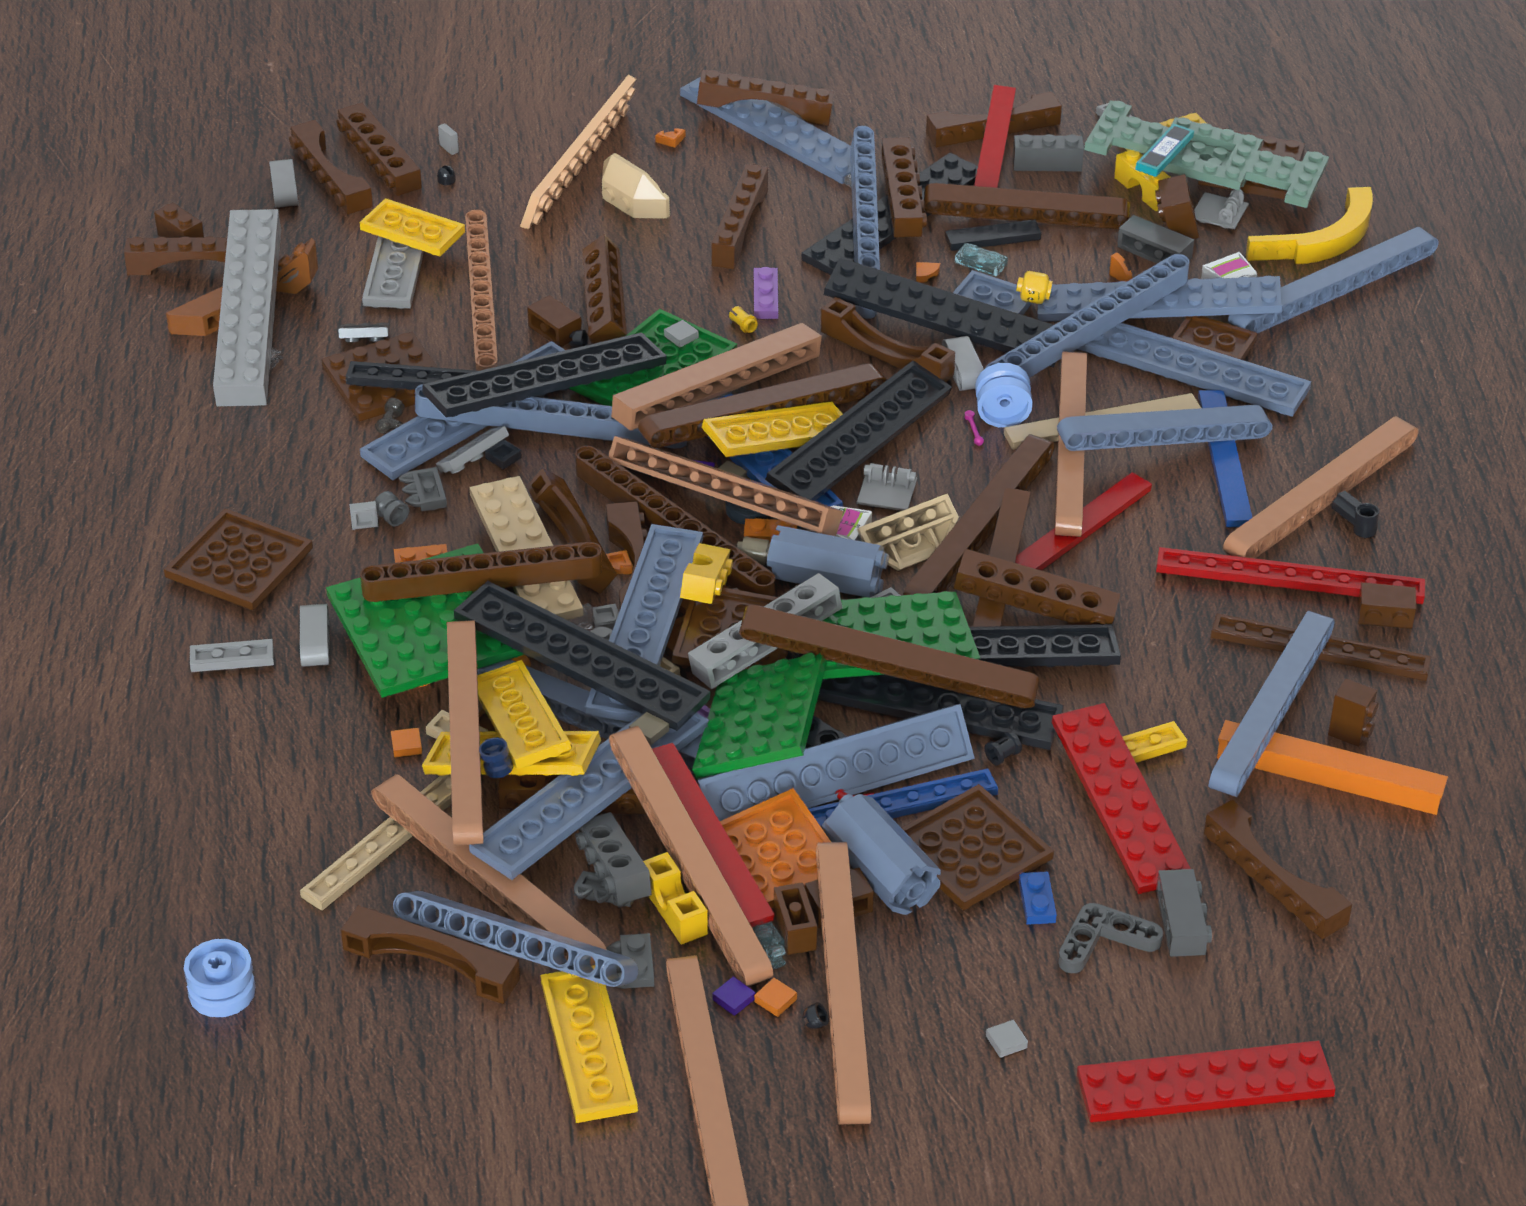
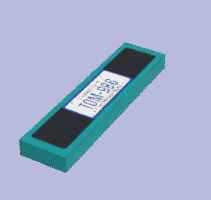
(1164, 150)

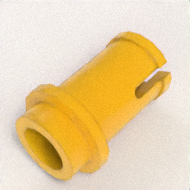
(747, 322)

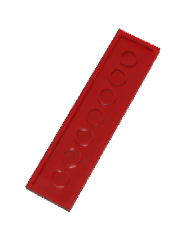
(1119, 795)
(1205, 1081)

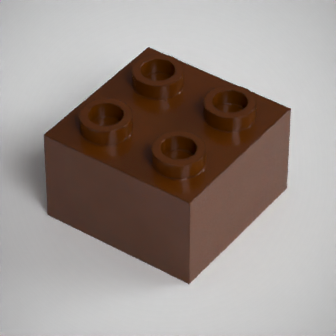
(1176, 206)

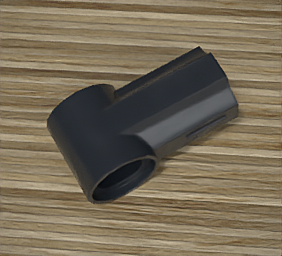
(1362, 515)

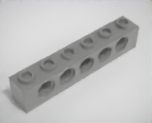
(730, 653)

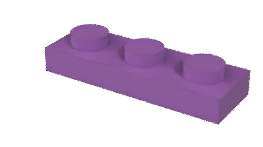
(766, 293)

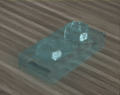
(981, 259)

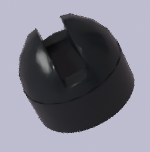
(446, 175)
(579, 338)
(816, 1016)

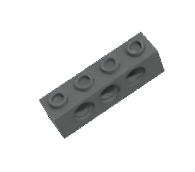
(614, 858)

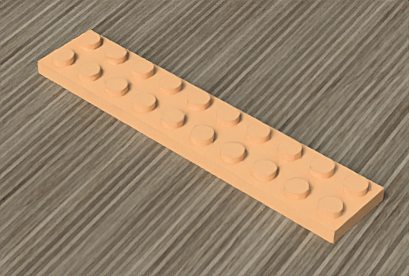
(578, 152)

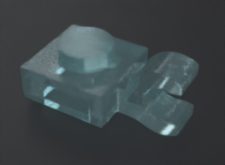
(772, 943)

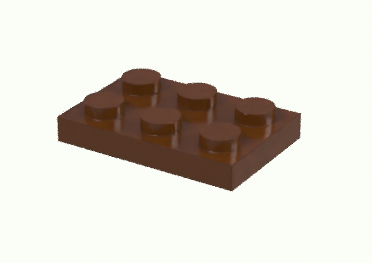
(1216, 336)

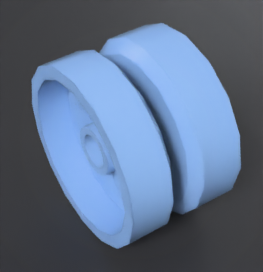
(1003, 395)
(219, 978)

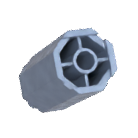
(844, 562)
(884, 852)

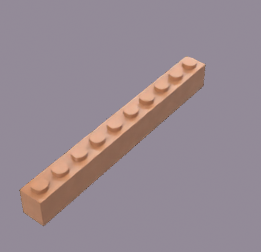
(717, 375)
(726, 486)

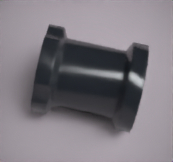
(1002, 748)

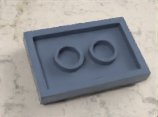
(993, 292)

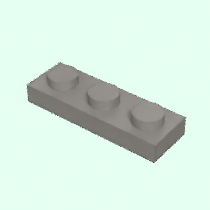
(472, 450)
(231, 655)

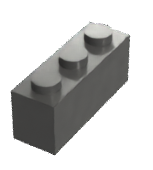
(1048, 153)
(1152, 240)
(1183, 912)

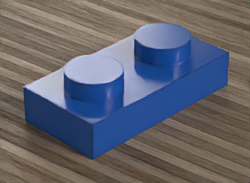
(1037, 898)

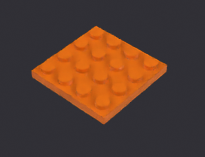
(777, 842)

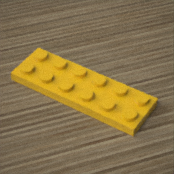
(769, 428)
(521, 714)
(571, 762)
(588, 1047)

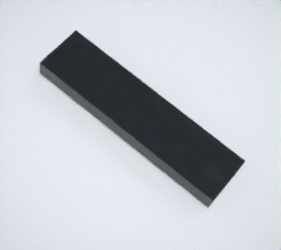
(993, 234)

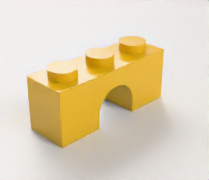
(1129, 177)
(706, 574)
(681, 911)

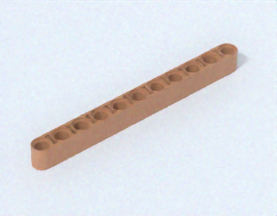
(481, 290)
(1070, 463)
(1321, 489)
(464, 734)
(691, 856)
(515, 897)
(843, 984)
(705, 1083)

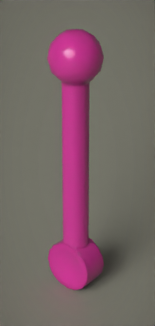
(969, 415)

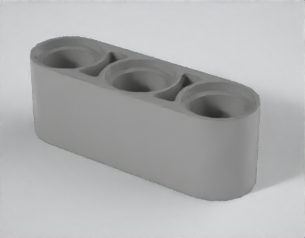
(283, 183)
(966, 362)
(314, 635)

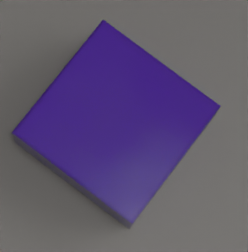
(733, 996)

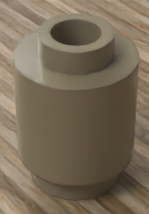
(755, 548)

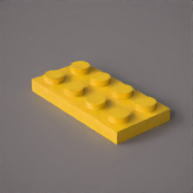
(412, 227)

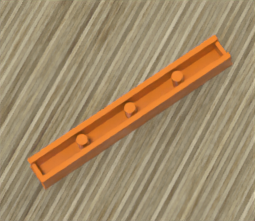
(1347, 771)

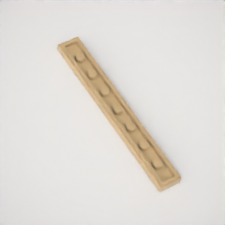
(1048, 428)
(369, 852)

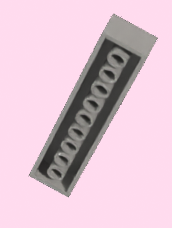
(247, 308)

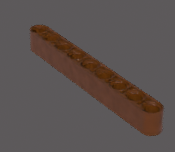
(1026, 205)
(472, 571)

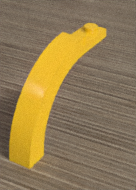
(1322, 243)

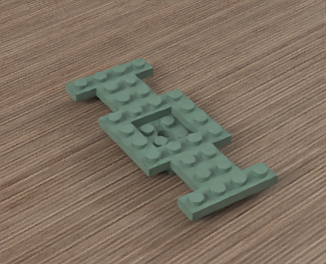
(1211, 163)

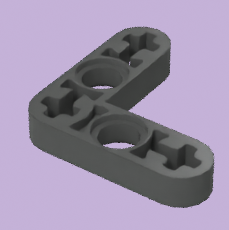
(1102, 926)

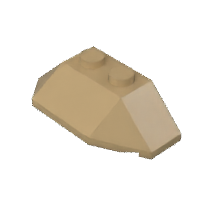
(632, 189)
(912, 533)

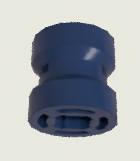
(495, 757)

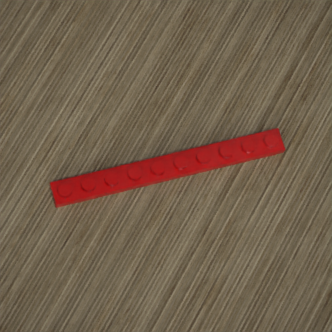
(1277, 573)

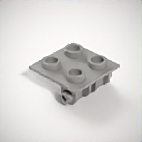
(1221, 210)
(886, 488)

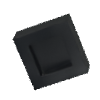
(503, 454)

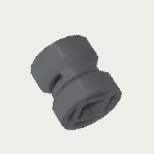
(391, 508)

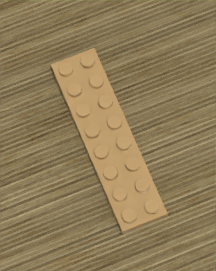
(516, 525)

